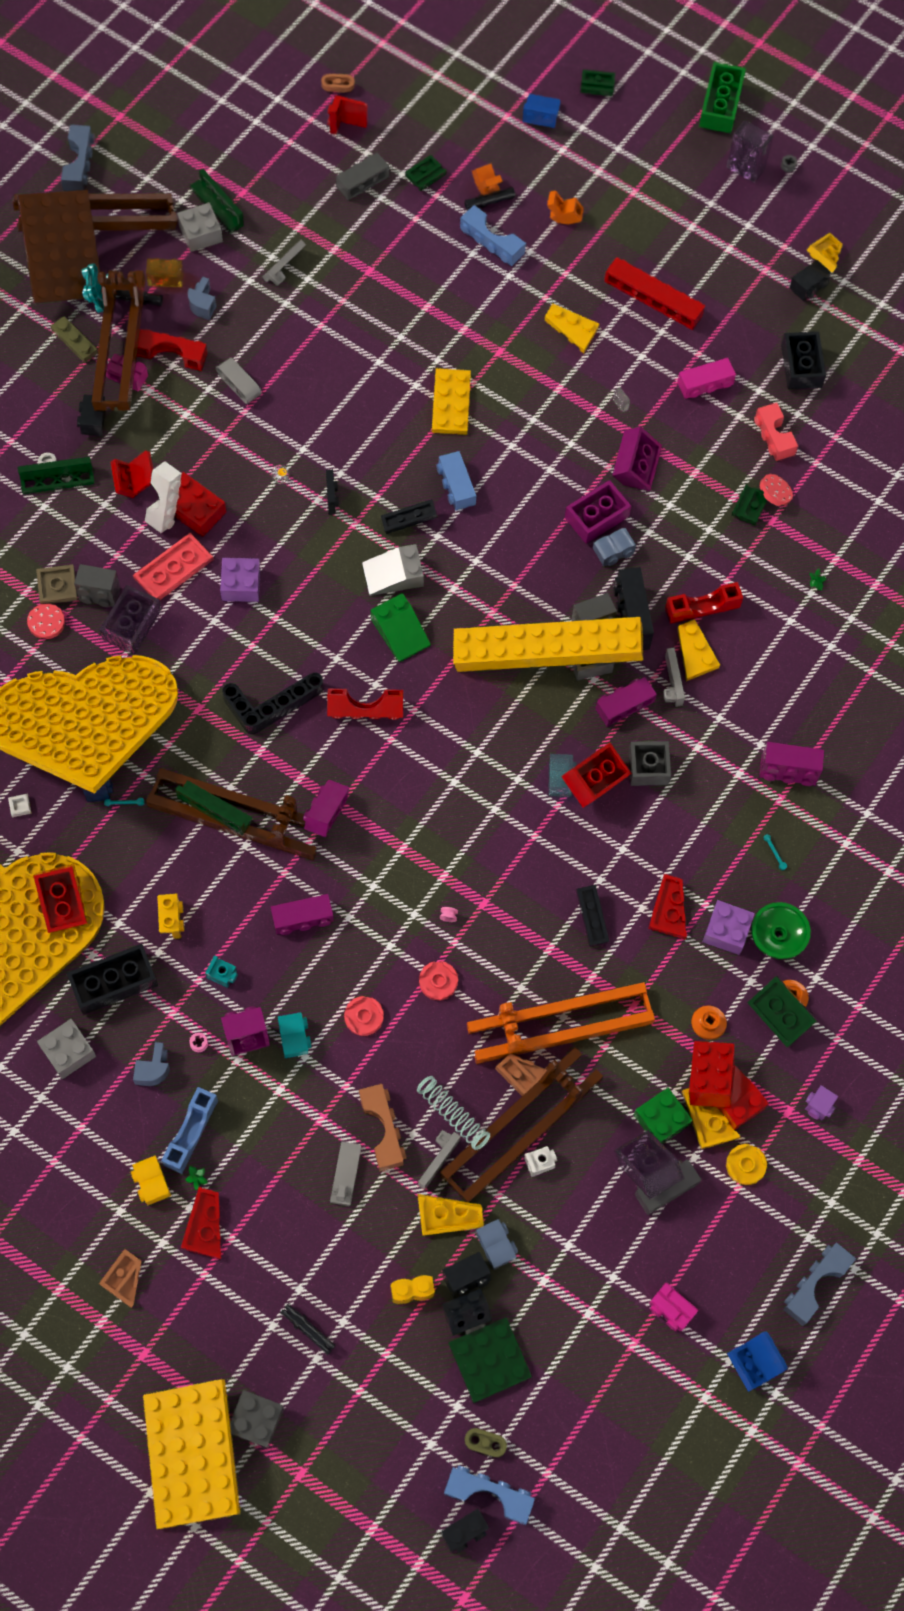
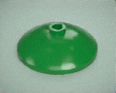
(781, 919)

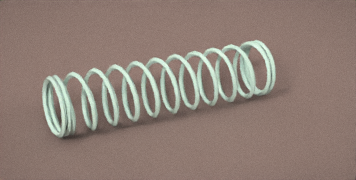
(430, 1086)

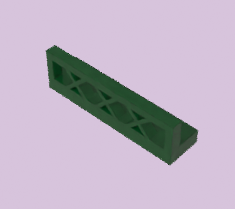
(223, 207)
(56, 470)
(214, 807)

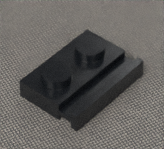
(332, 487)

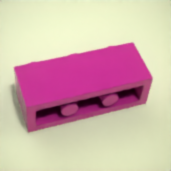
(706, 378)

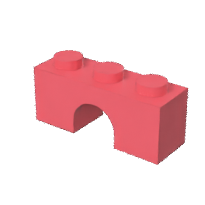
(779, 444)

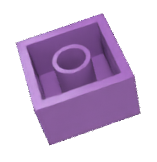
(240, 579)
(728, 927)

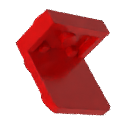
(348, 112)
(134, 476)

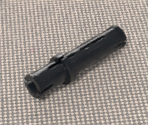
(495, 197)
(152, 299)
(300, 1322)

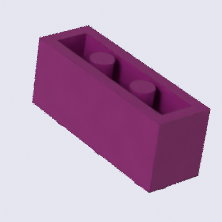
(625, 701)
(326, 808)
(302, 914)

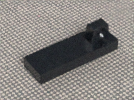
(409, 516)
(592, 915)

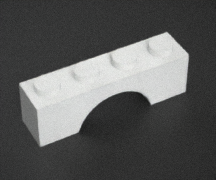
(167, 483)

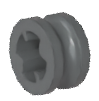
(788, 159)

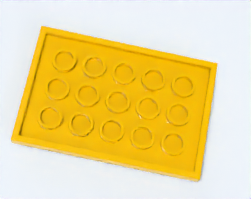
(191, 1454)

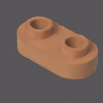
(338, 83)

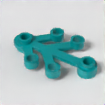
(93, 289)

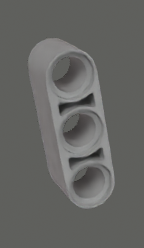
(238, 380)

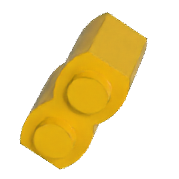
(151, 1180)
(419, 1288)

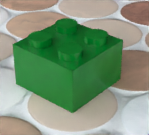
(663, 1116)

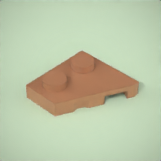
(520, 1073)
(123, 1278)

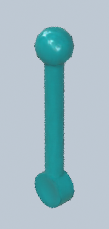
(140, 801)
(782, 865)

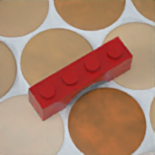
(152, 343)
(722, 599)
(341, 705)

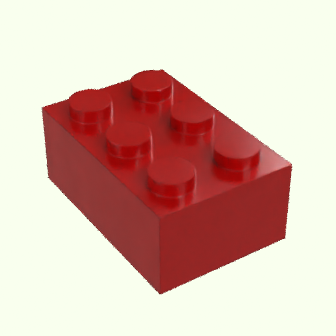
(198, 506)
(596, 775)
(712, 1074)

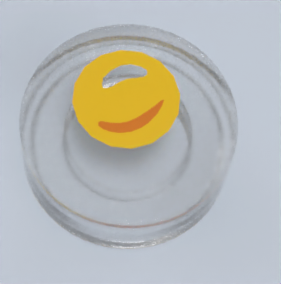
(280, 474)

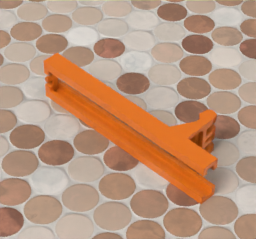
(509, 1018)

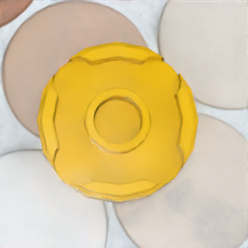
(746, 1164)

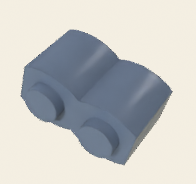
(614, 547)
(496, 1244)

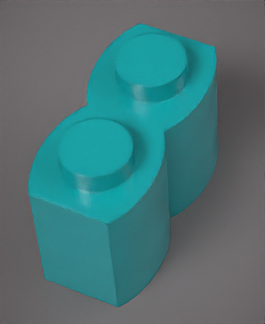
(293, 1035)

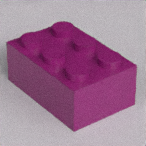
(597, 511)
(791, 763)
(245, 1030)

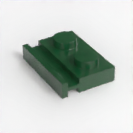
(597, 82)
(425, 173)
(750, 505)

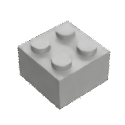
(200, 227)
(66, 1049)

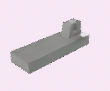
(275, 273)
(675, 693)
(448, 1143)
(345, 1174)

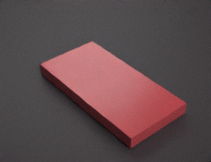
(173, 567)

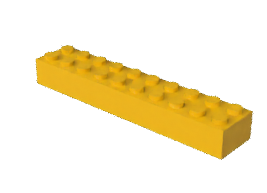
(548, 644)

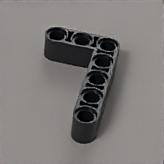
(273, 704)

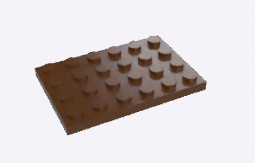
(57, 243)

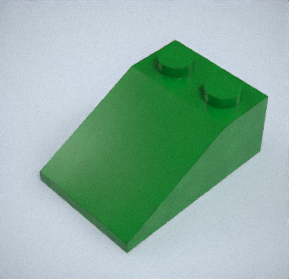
(399, 627)

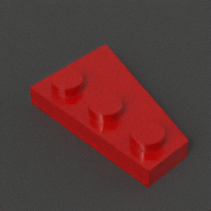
(668, 911)
(203, 1227)

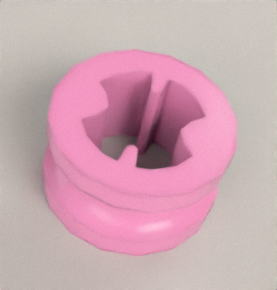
(448, 914)
(193, 1040)

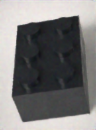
(803, 360)

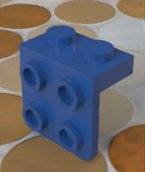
(541, 110)
(757, 1361)

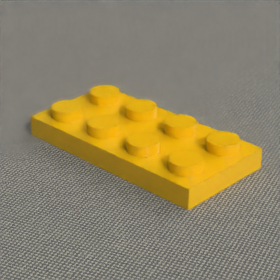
(451, 401)

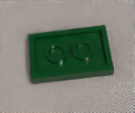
(782, 1011)

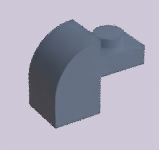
(200, 301)
(154, 1072)

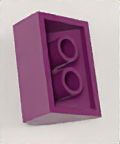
(637, 459)

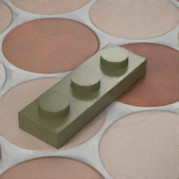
(74, 339)

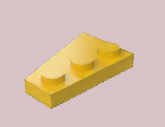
(448, 1215)

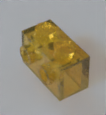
(164, 272)

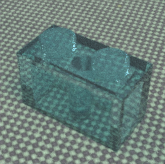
(558, 766)

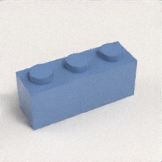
(456, 480)

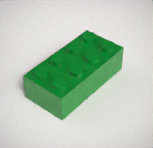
(722, 97)

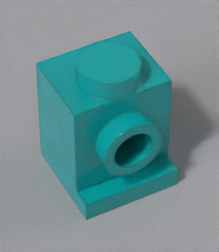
(224, 979)

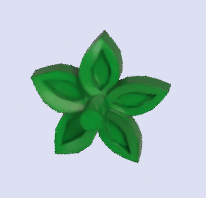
(817, 580)
(196, 1176)

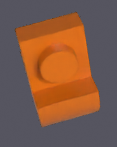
(486, 179)
(564, 211)

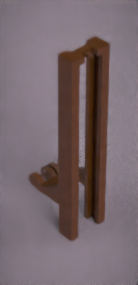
(127, 202)
(136, 287)
(276, 838)
(555, 1071)

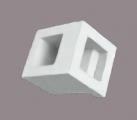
(535, 1166)

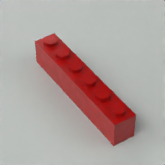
(654, 293)

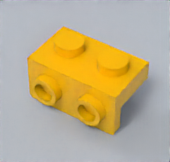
(169, 915)

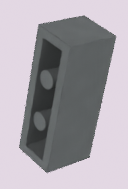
(362, 176)
(691, 1180)

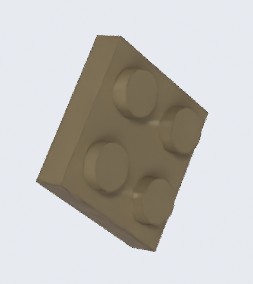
(56, 584)

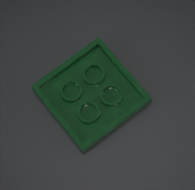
(489, 1360)

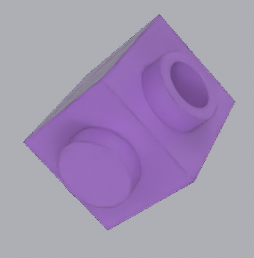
(821, 1103)

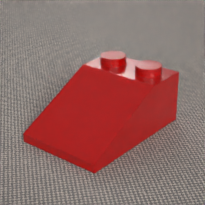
(60, 898)
(745, 1101)

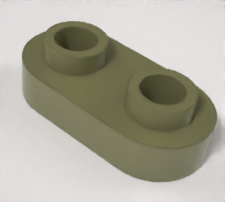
(485, 1443)

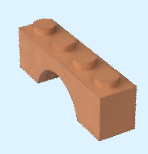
(375, 1103)

